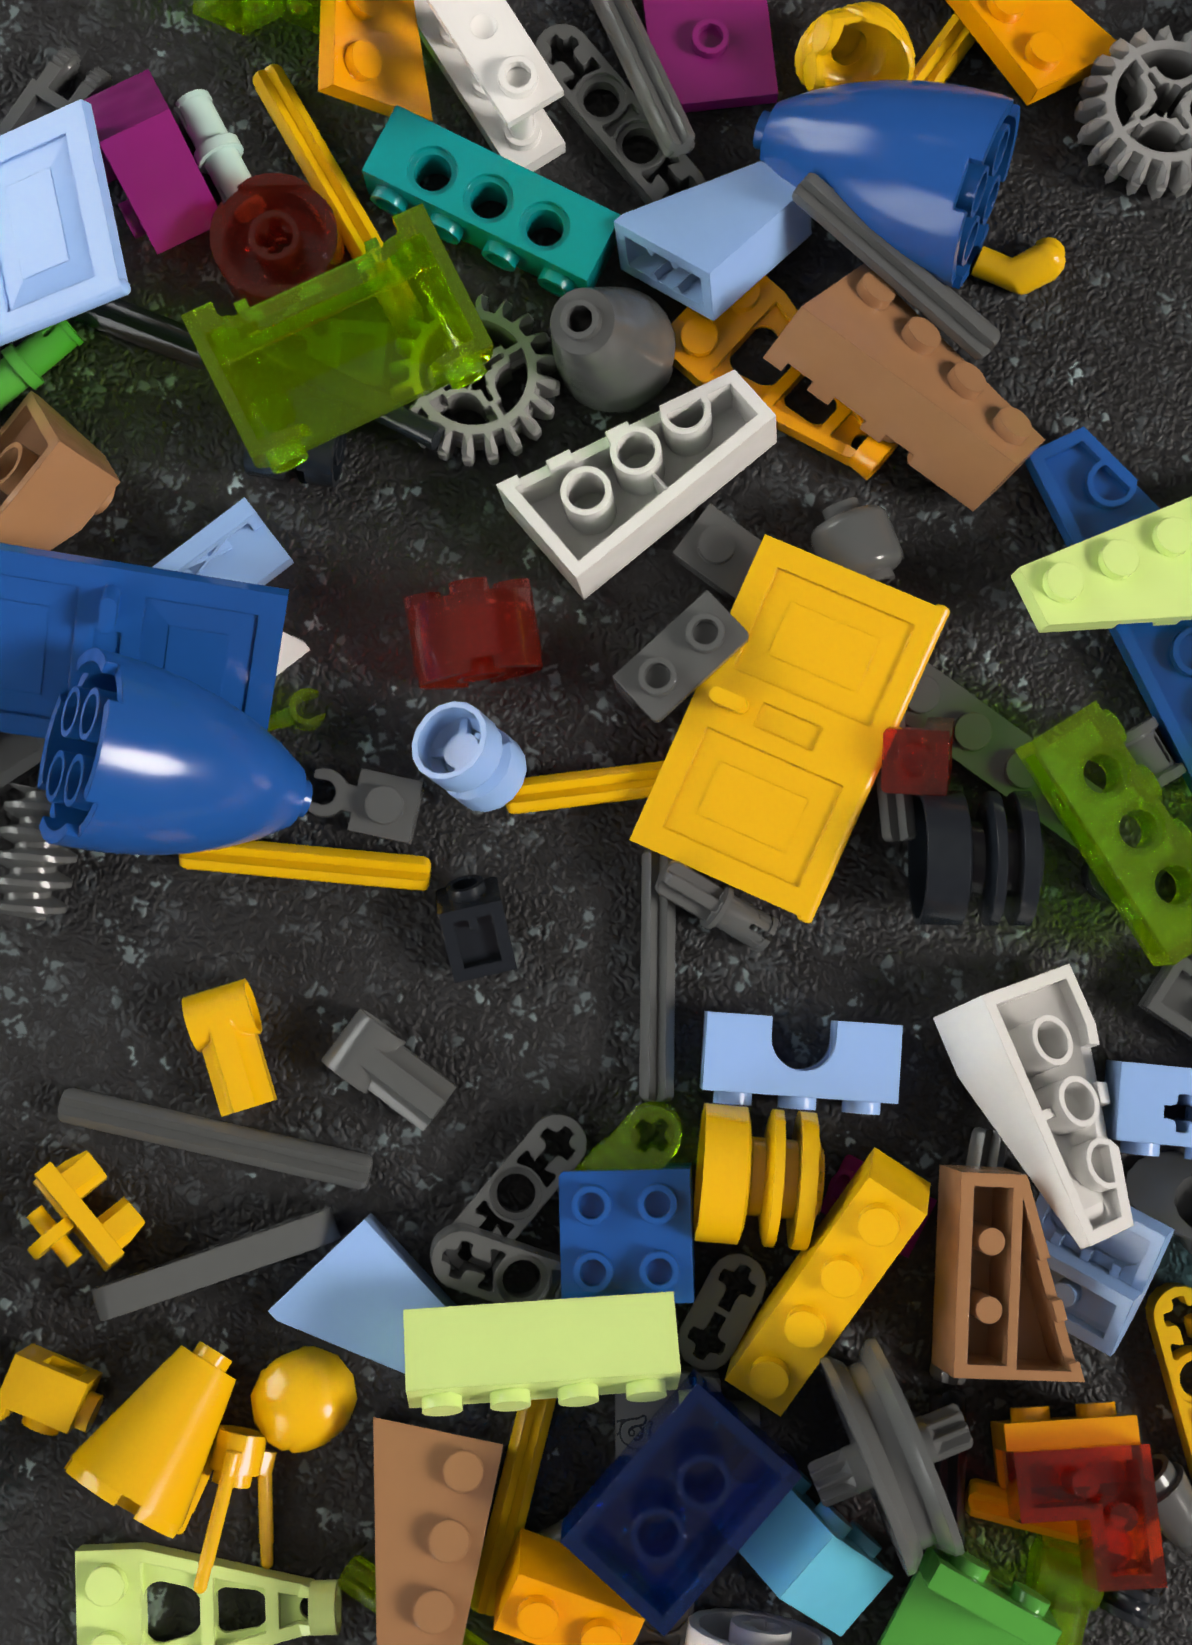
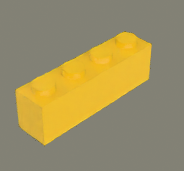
(829, 1281)

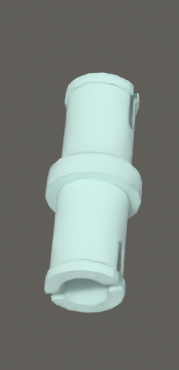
(216, 149)

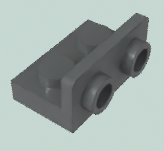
(680, 658)

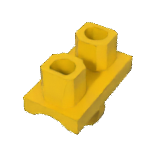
(64, 1190)

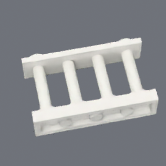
(495, 75)

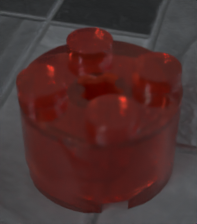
(260, 217)
(473, 633)

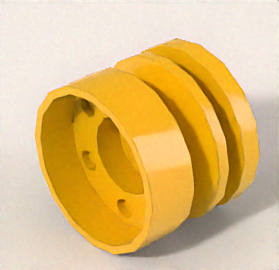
(757, 1176)

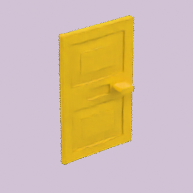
(790, 728)

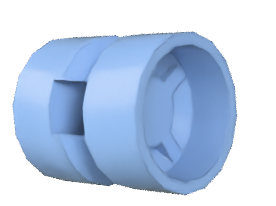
(469, 756)

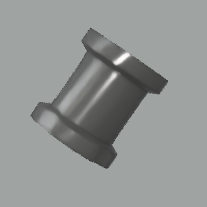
(1149, 750)

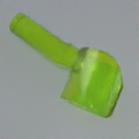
(289, 716)

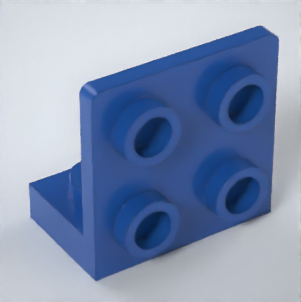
(627, 1232)

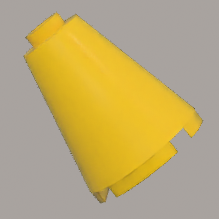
(159, 1440)

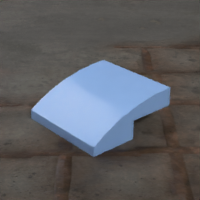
(1105, 1281)

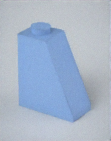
(713, 238)
(360, 1295)

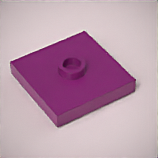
(714, 51)

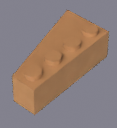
(906, 385)
(428, 1530)

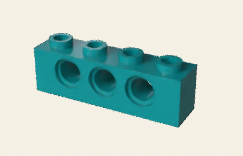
(417, 148)

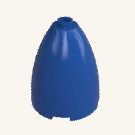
(905, 157)
(160, 765)

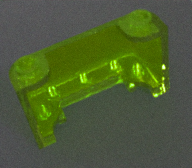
(343, 345)

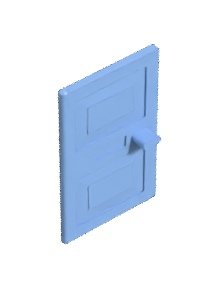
(55, 224)

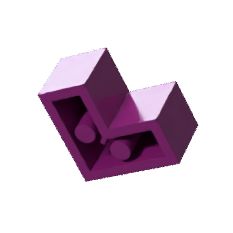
(152, 163)

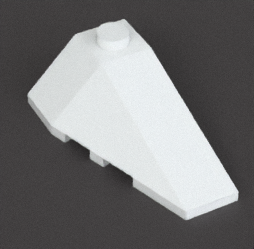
(1035, 1080)

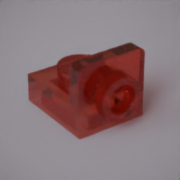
(918, 758)

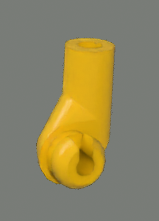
(1024, 271)

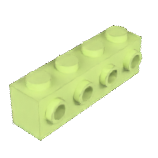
(541, 1352)

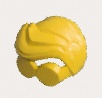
(854, 46)

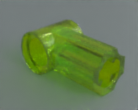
(1057, 1575)

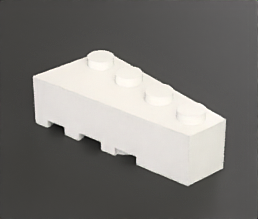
(630, 488)

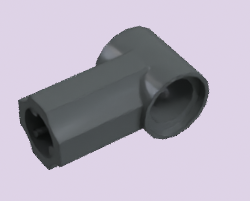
(377, 1061)

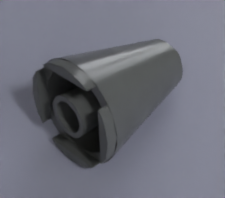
(612, 347)

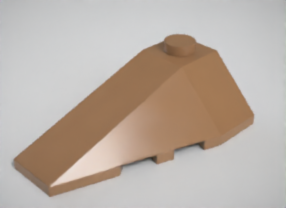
(48, 477)

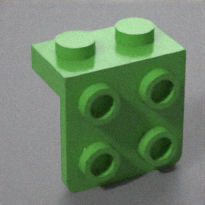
(960, 1604)

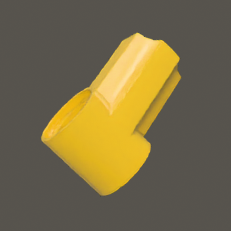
(226, 1030)

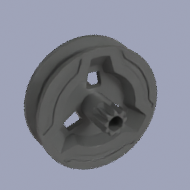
(891, 1455)

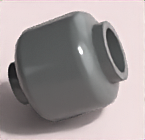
(858, 539)

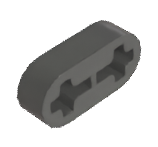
(735, 1316)

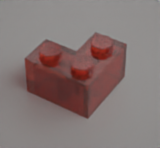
(1110, 1498)

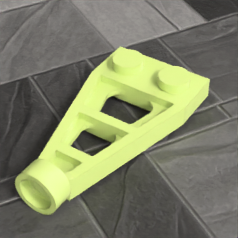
(115, 1606)

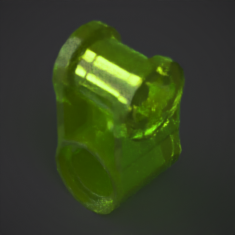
(623, 1146)

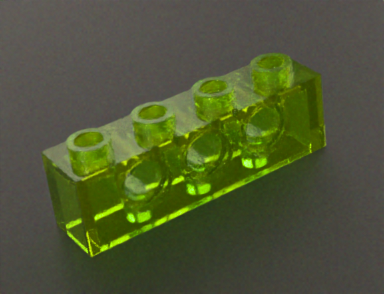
(1093, 820)

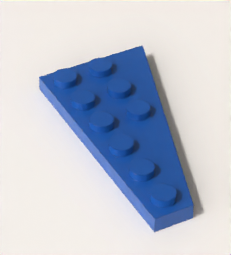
(1087, 496)

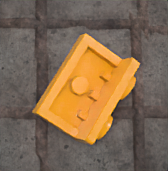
(1035, 1430)

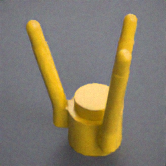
(235, 1458)

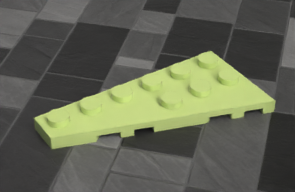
(1115, 577)

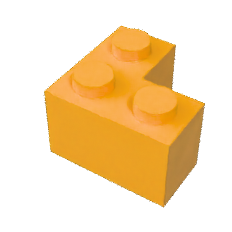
(557, 1600)

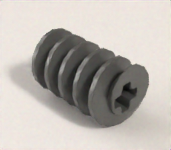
(32, 861)

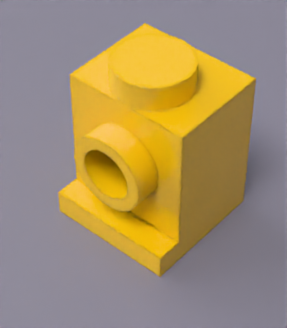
(50, 1392)

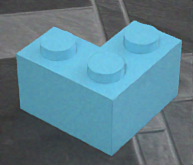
(817, 1560)

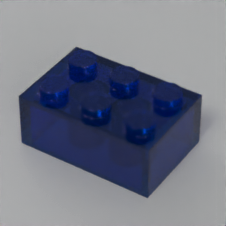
(679, 1502)

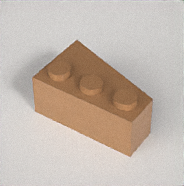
(994, 1284)

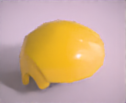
(303, 1399)

